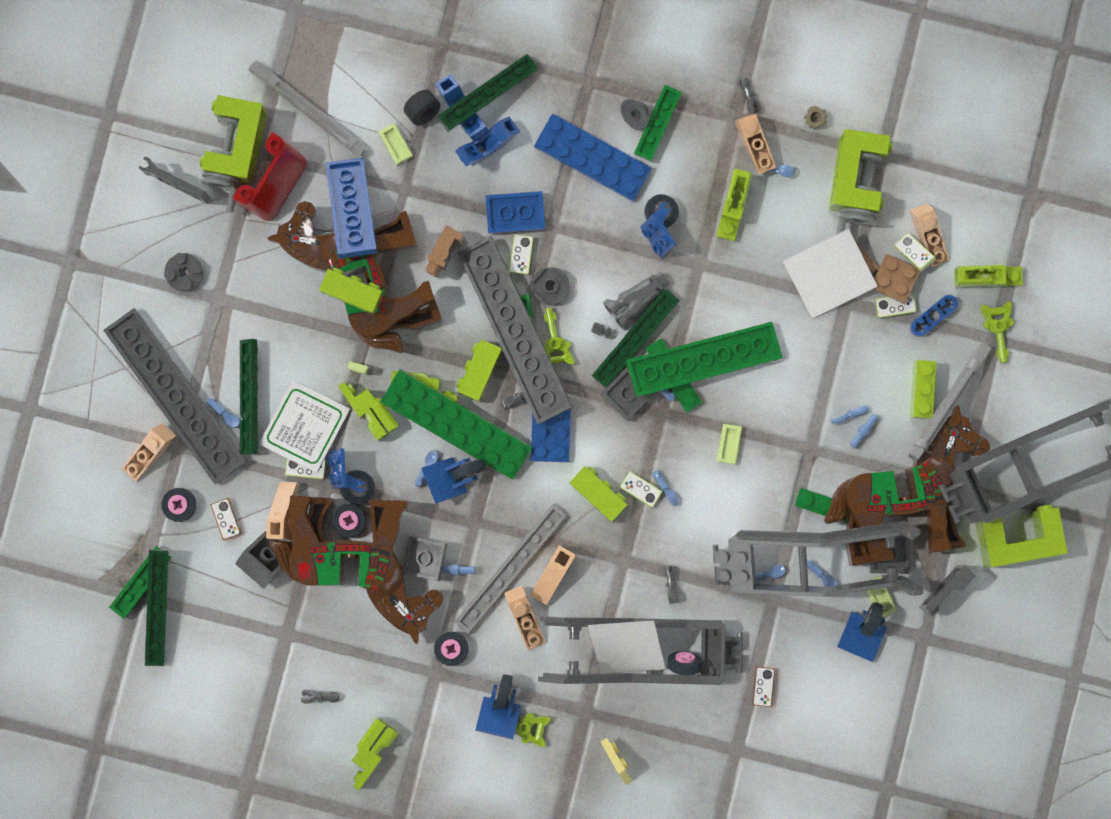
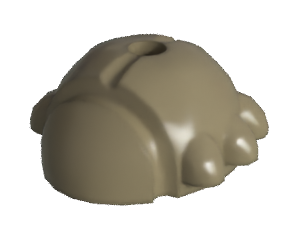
(815, 112)

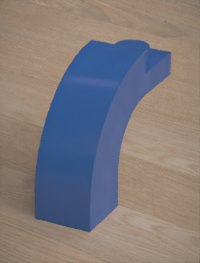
(452, 93)
(488, 143)

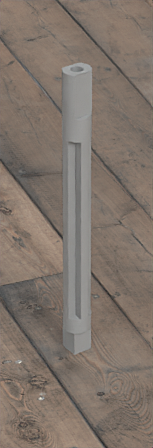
(307, 108)
(950, 401)

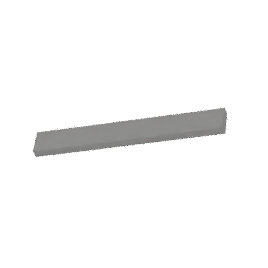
(510, 568)

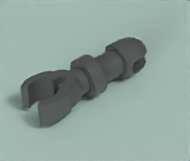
(749, 95)
(511, 401)
(671, 584)
(332, 697)

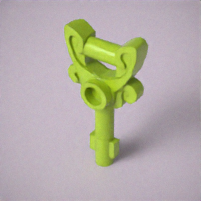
(998, 326)
(556, 343)
(525, 725)

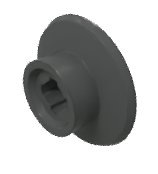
(635, 113)

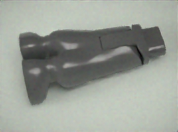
(636, 299)

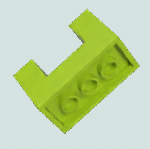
(1048, 541)

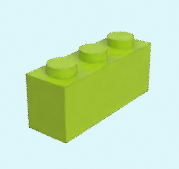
(351, 290)
(478, 370)
(923, 389)
(598, 493)

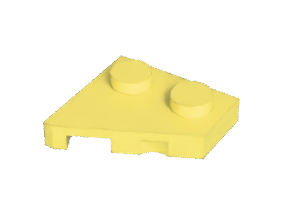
(620, 764)

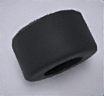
(421, 107)

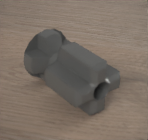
(600, 329)

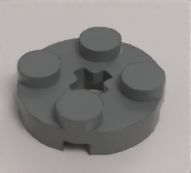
(179, 262)
(550, 275)

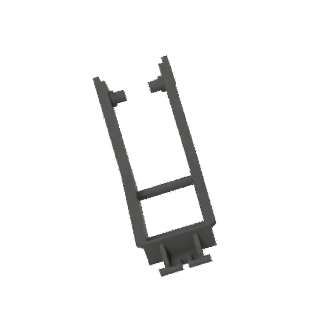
(968, 494)
(739, 566)
(716, 653)

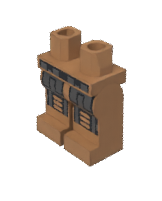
(442, 251)

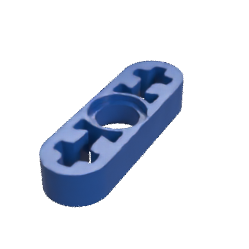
(926, 328)

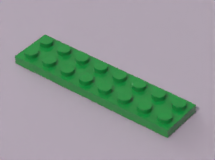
(703, 359)
(456, 424)

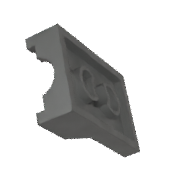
(956, 580)

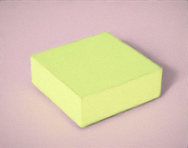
(359, 368)

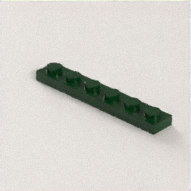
(487, 93)
(635, 338)
(248, 397)
(156, 607)

